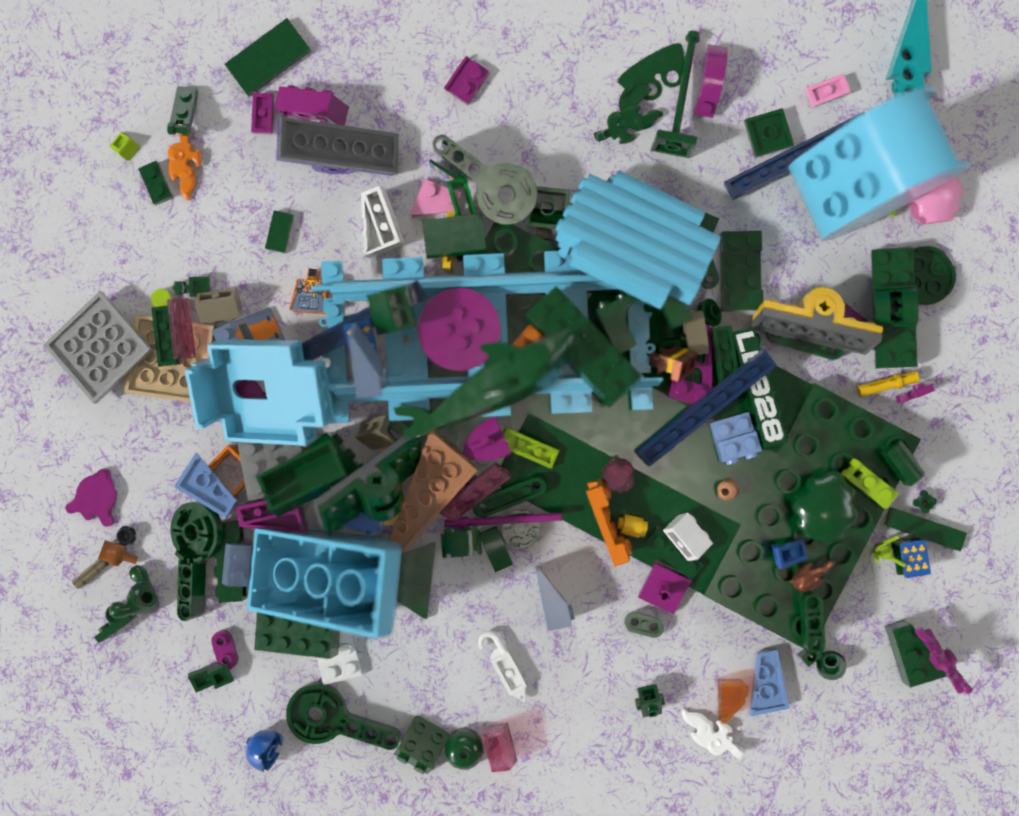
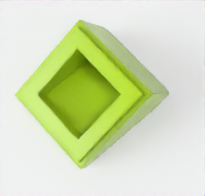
(124, 146)

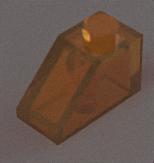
(730, 698)

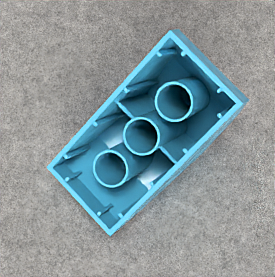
(326, 579)

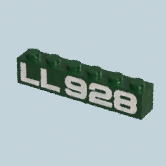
(760, 397)

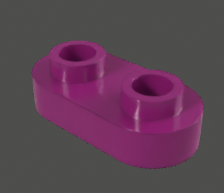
(227, 649)

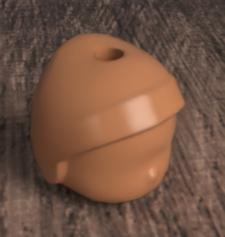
(728, 489)

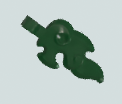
(627, 118)

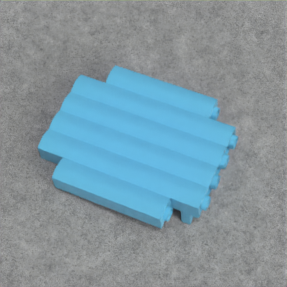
(636, 239)

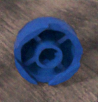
(262, 749)

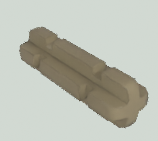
(89, 573)

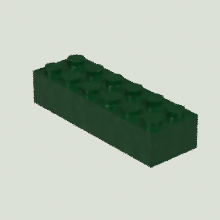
(591, 353)

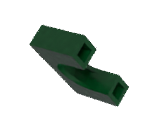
(613, 318)

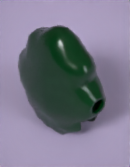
(824, 507)

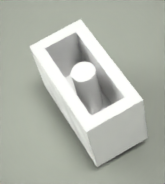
(688, 536)

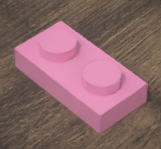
(827, 90)

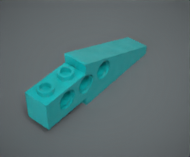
(915, 44)

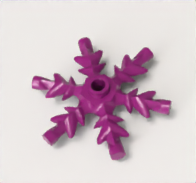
(944, 660)

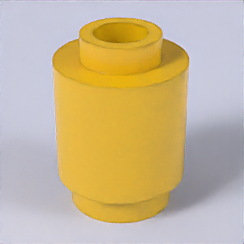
(632, 526)

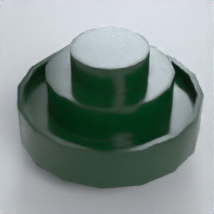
(711, 312)
(831, 665)

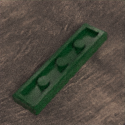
(925, 529)

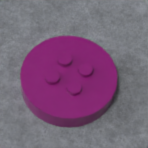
(455, 328)

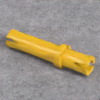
(896, 381)

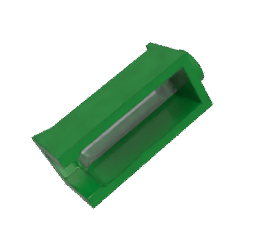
(461, 196)

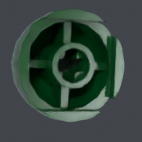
(464, 749)

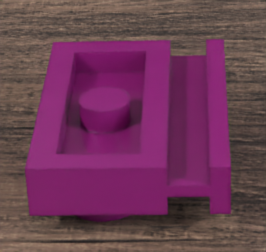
(466, 80)

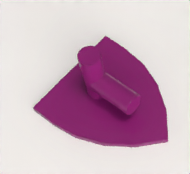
(486, 442)

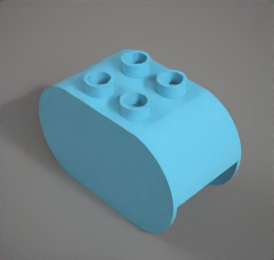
(875, 165)

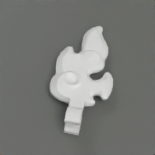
(715, 742)

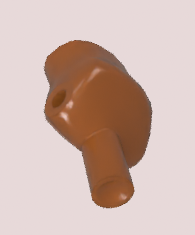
(115, 554)

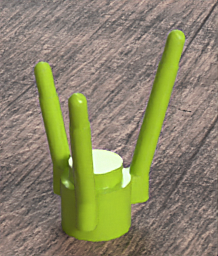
(884, 551)

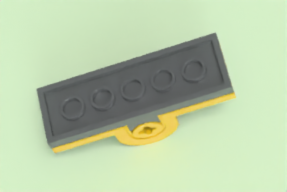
(818, 321)

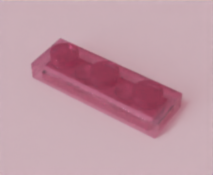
(181, 328)

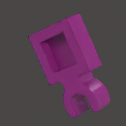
(919, 389)

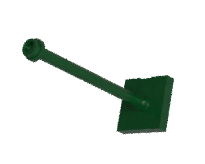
(674, 142)

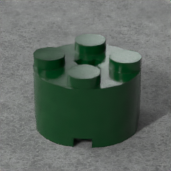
(461, 543)

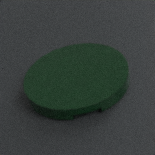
(932, 274)

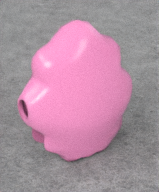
(938, 204)

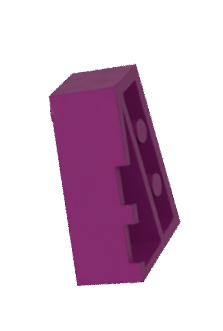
(311, 104)
(259, 516)

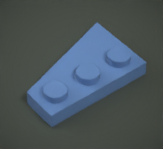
(205, 487)
(768, 684)

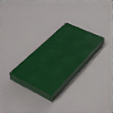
(267, 57)

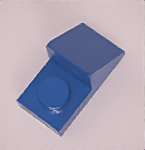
(789, 553)

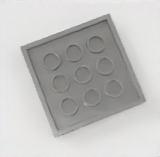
(98, 347)

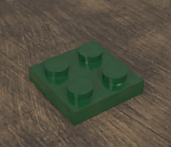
(768, 133)

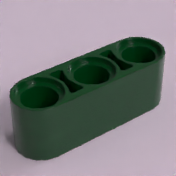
(818, 630)

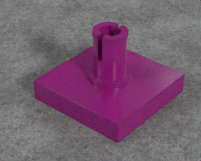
(664, 587)

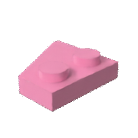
(432, 200)

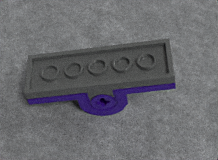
(336, 147)

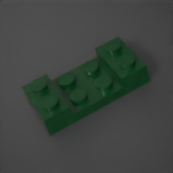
(740, 270)

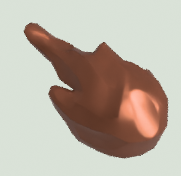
(807, 579)

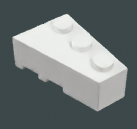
(380, 223)

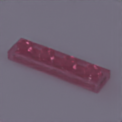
(475, 492)

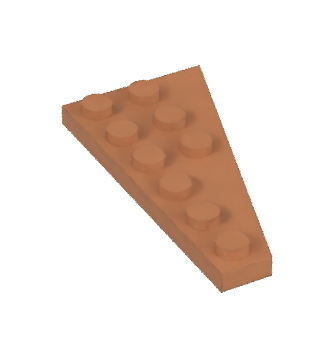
(434, 483)

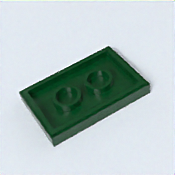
(454, 236)

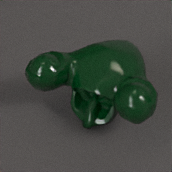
(140, 599)

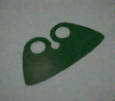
(661, 62)

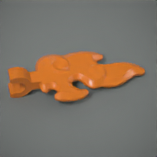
(178, 166)

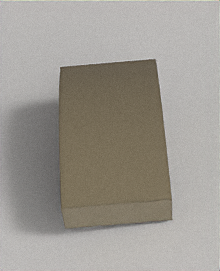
(696, 333)

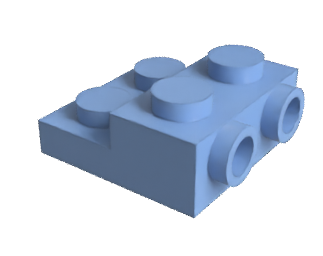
(735, 438)

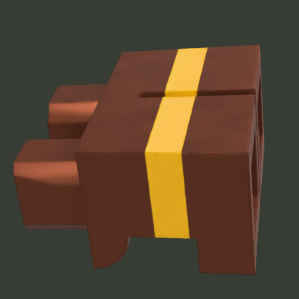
(674, 360)

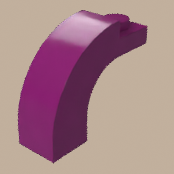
(712, 80)

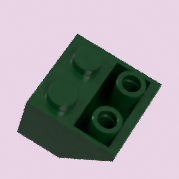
(392, 310)

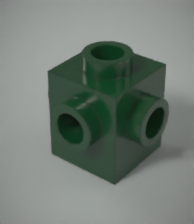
(649, 701)

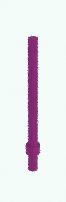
(466, 521)

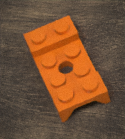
(617, 544)

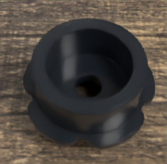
(126, 530)

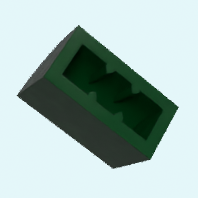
(903, 463)

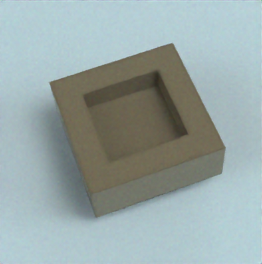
(546, 233)

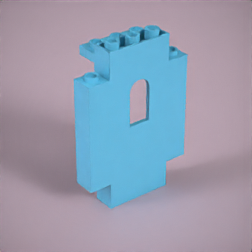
(294, 388)

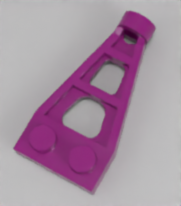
(692, 392)

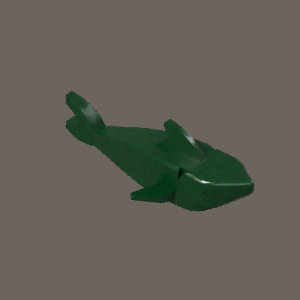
(506, 379)

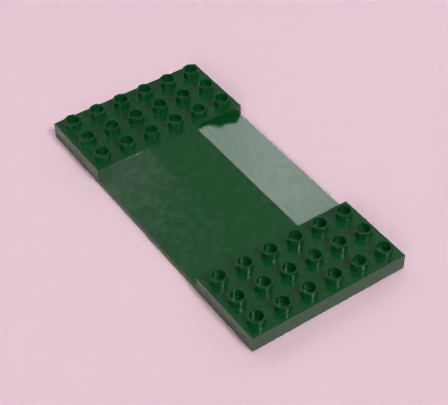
(740, 563)

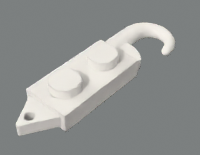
(505, 666)

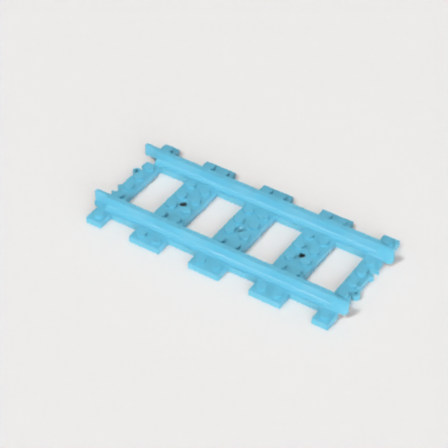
(485, 274)

